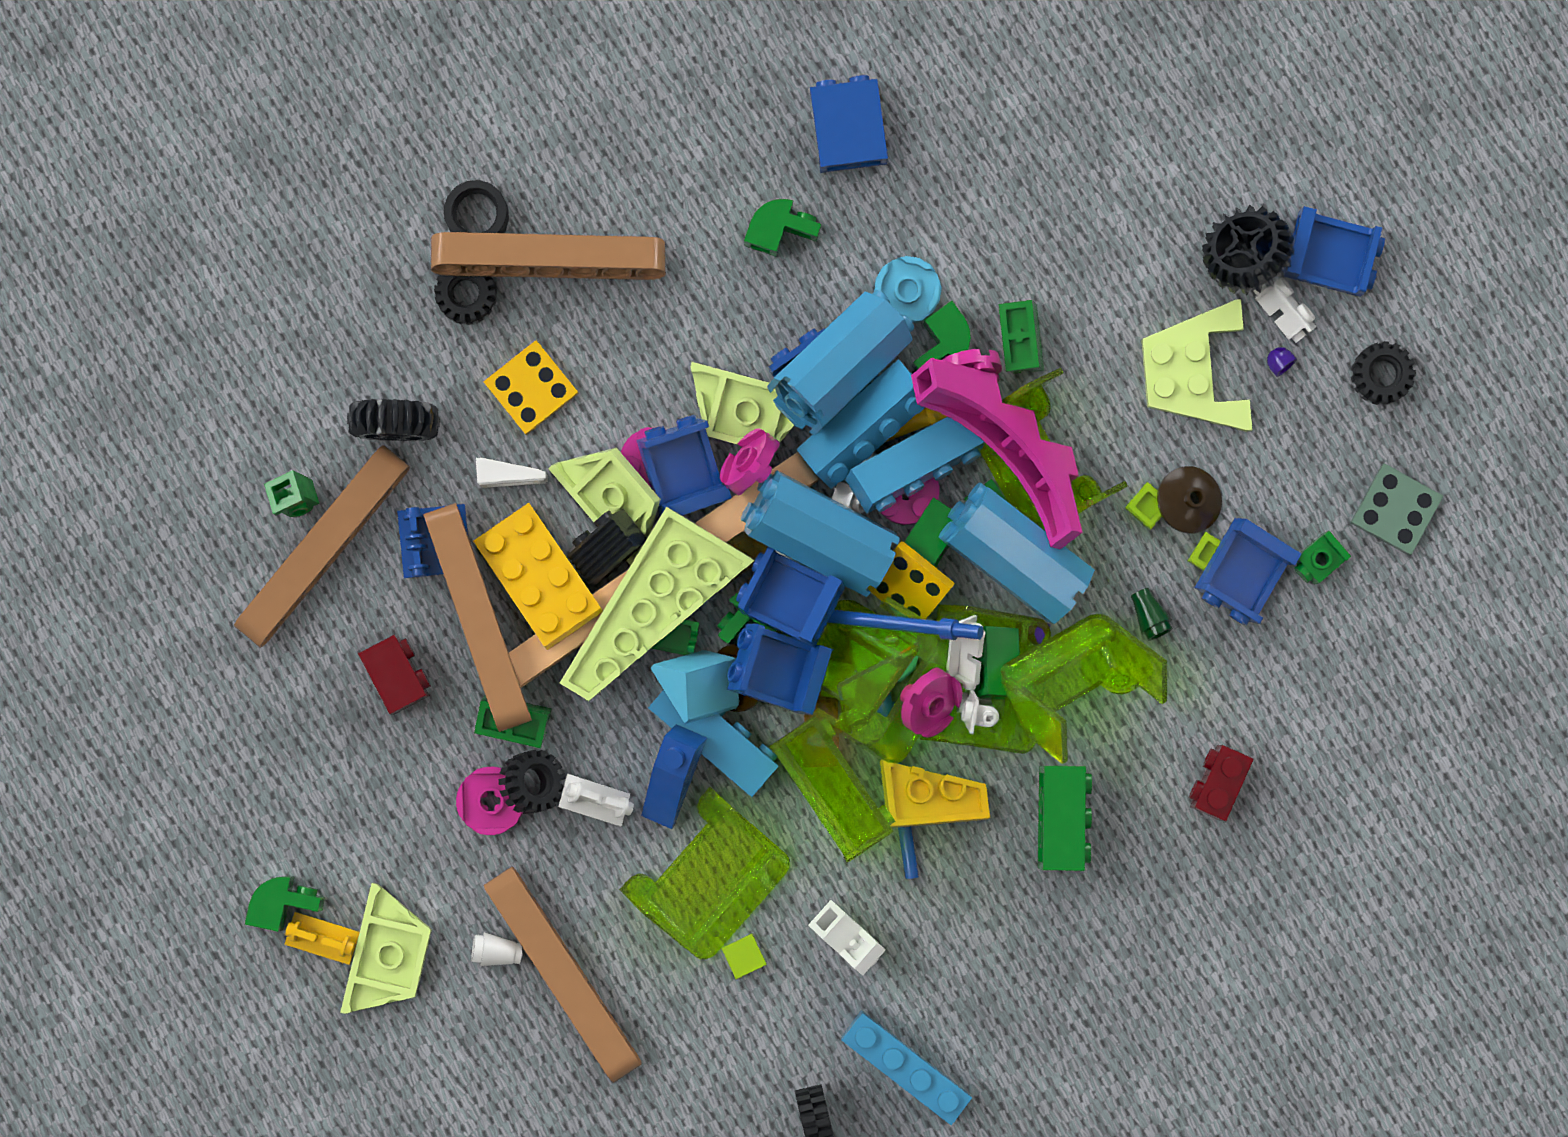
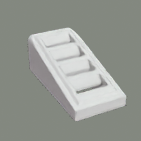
(502, 474)

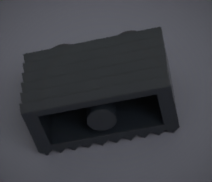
(606, 547)

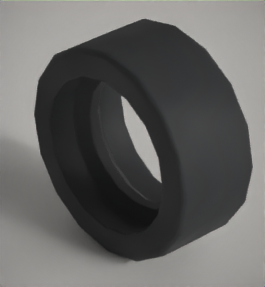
(476, 187)

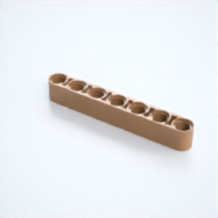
(548, 256)
(321, 546)
(477, 617)
(562, 974)

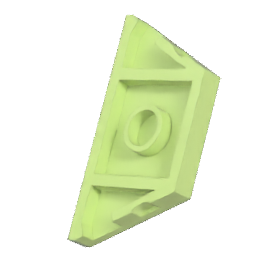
(737, 405)
(608, 483)
(387, 954)

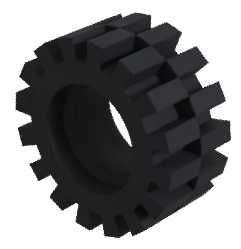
(468, 313)
(1393, 355)
(516, 788)
(814, 1112)

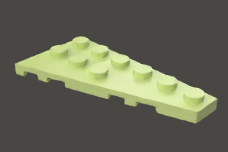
(663, 587)

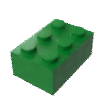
(1063, 818)

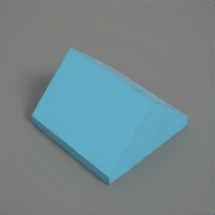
(697, 684)

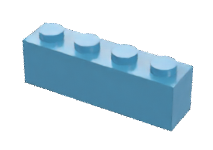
(862, 425)
(912, 463)
(725, 746)
(906, 1067)

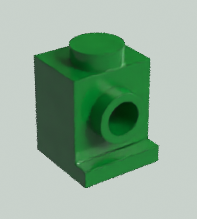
(294, 500)
(1329, 546)

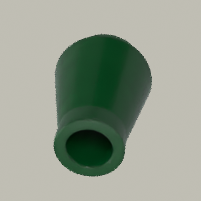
(1150, 614)

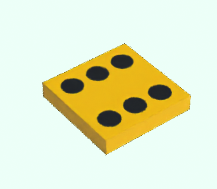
(531, 387)
(913, 582)

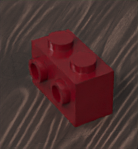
(394, 674)
(1221, 782)

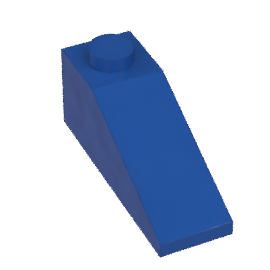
(672, 775)

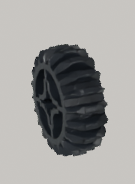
(1258, 231)
(393, 420)

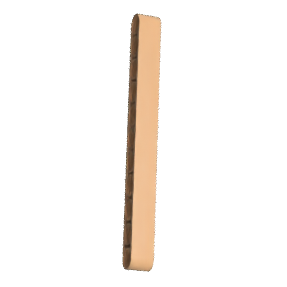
(724, 522)

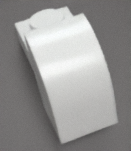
(847, 937)

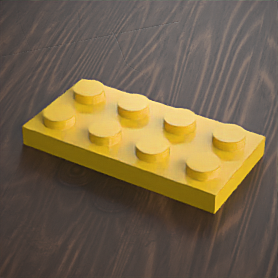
(538, 576)

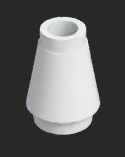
(494, 950)

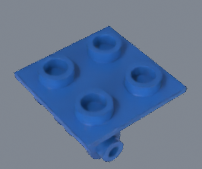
(417, 548)

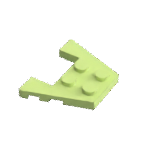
(1181, 372)

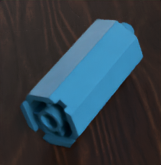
(841, 361)
(820, 532)
(1016, 553)

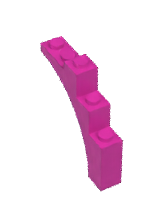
(1013, 433)

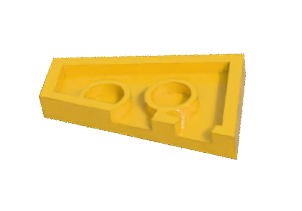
(930, 798)

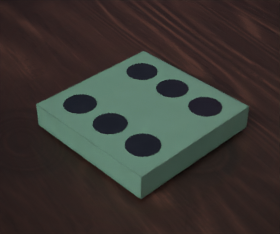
(1396, 509)

